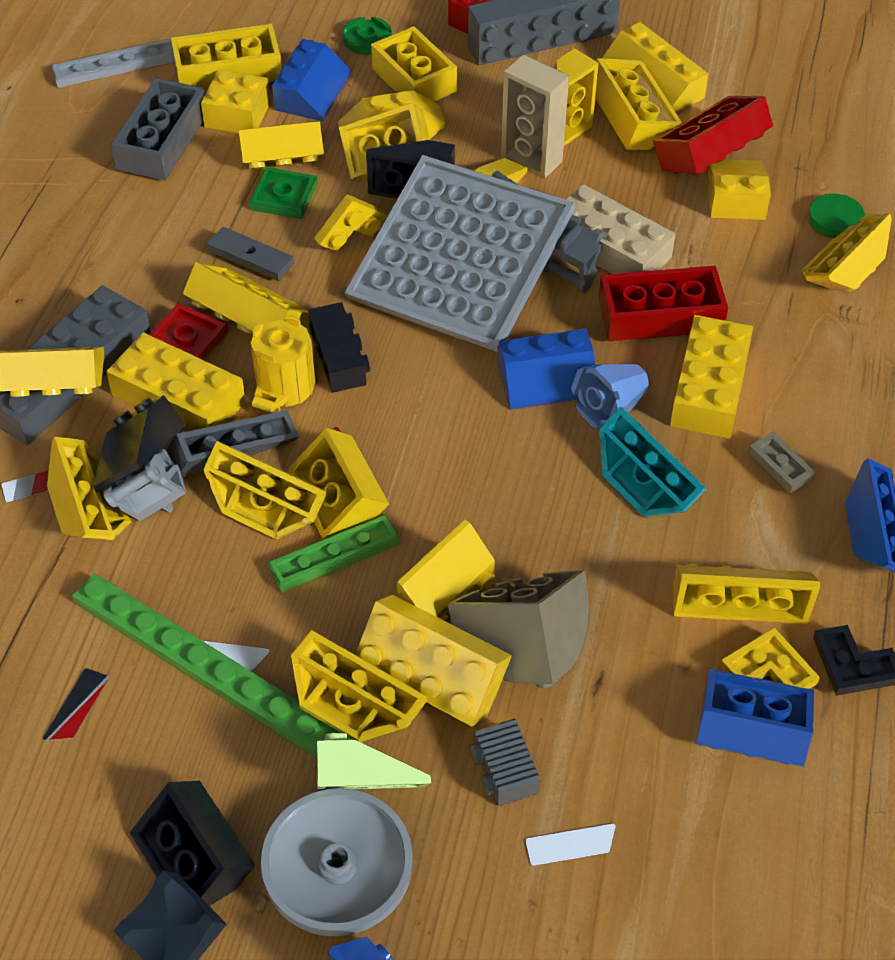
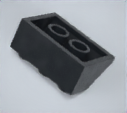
(192, 838)

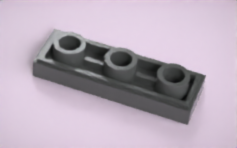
(250, 253)

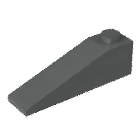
(251, 435)

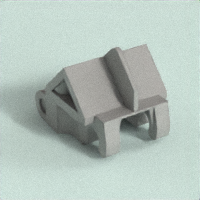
(148, 491)

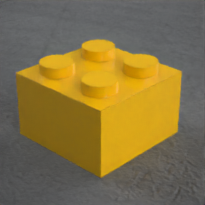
(235, 102)

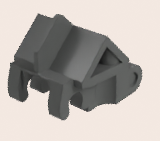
(579, 248)

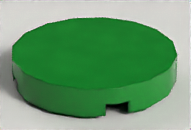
(361, 33)
(834, 213)

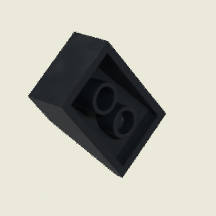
(392, 165)
(136, 439)

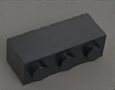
(338, 347)

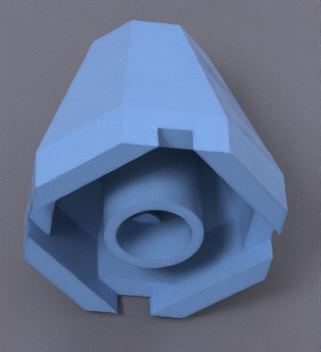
(607, 388)

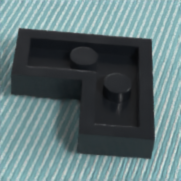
(847, 667)

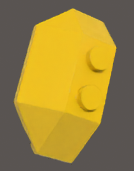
(381, 103)
(851, 254)
(261, 493)
(75, 502)
(350, 691)

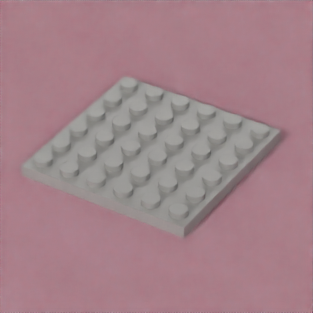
(460, 252)

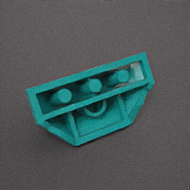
(645, 468)

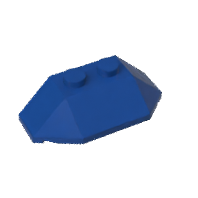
(872, 515)

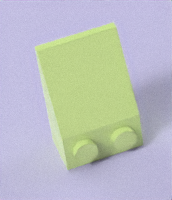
(358, 766)

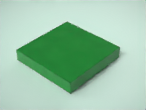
(283, 193)

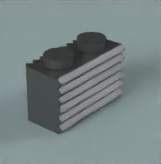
(505, 761)

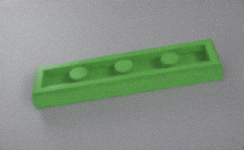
(333, 553)

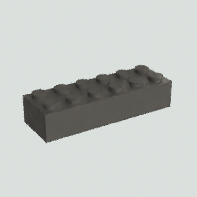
(524, 27)
(97, 322)

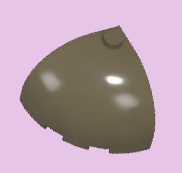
(533, 621)

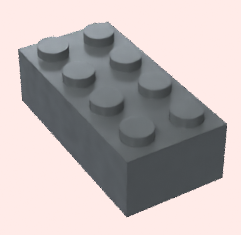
(159, 129)

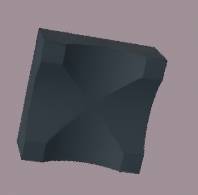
(170, 922)

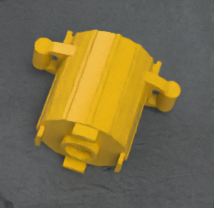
(282, 364)

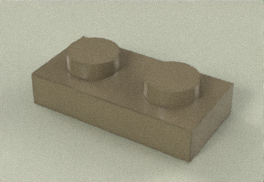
(781, 462)

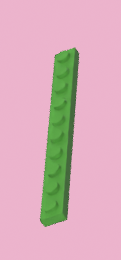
(202, 663)

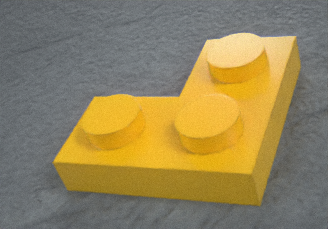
(350, 216)
(771, 657)

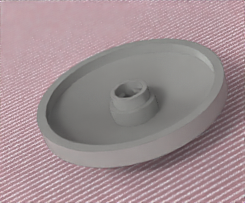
(328, 832)

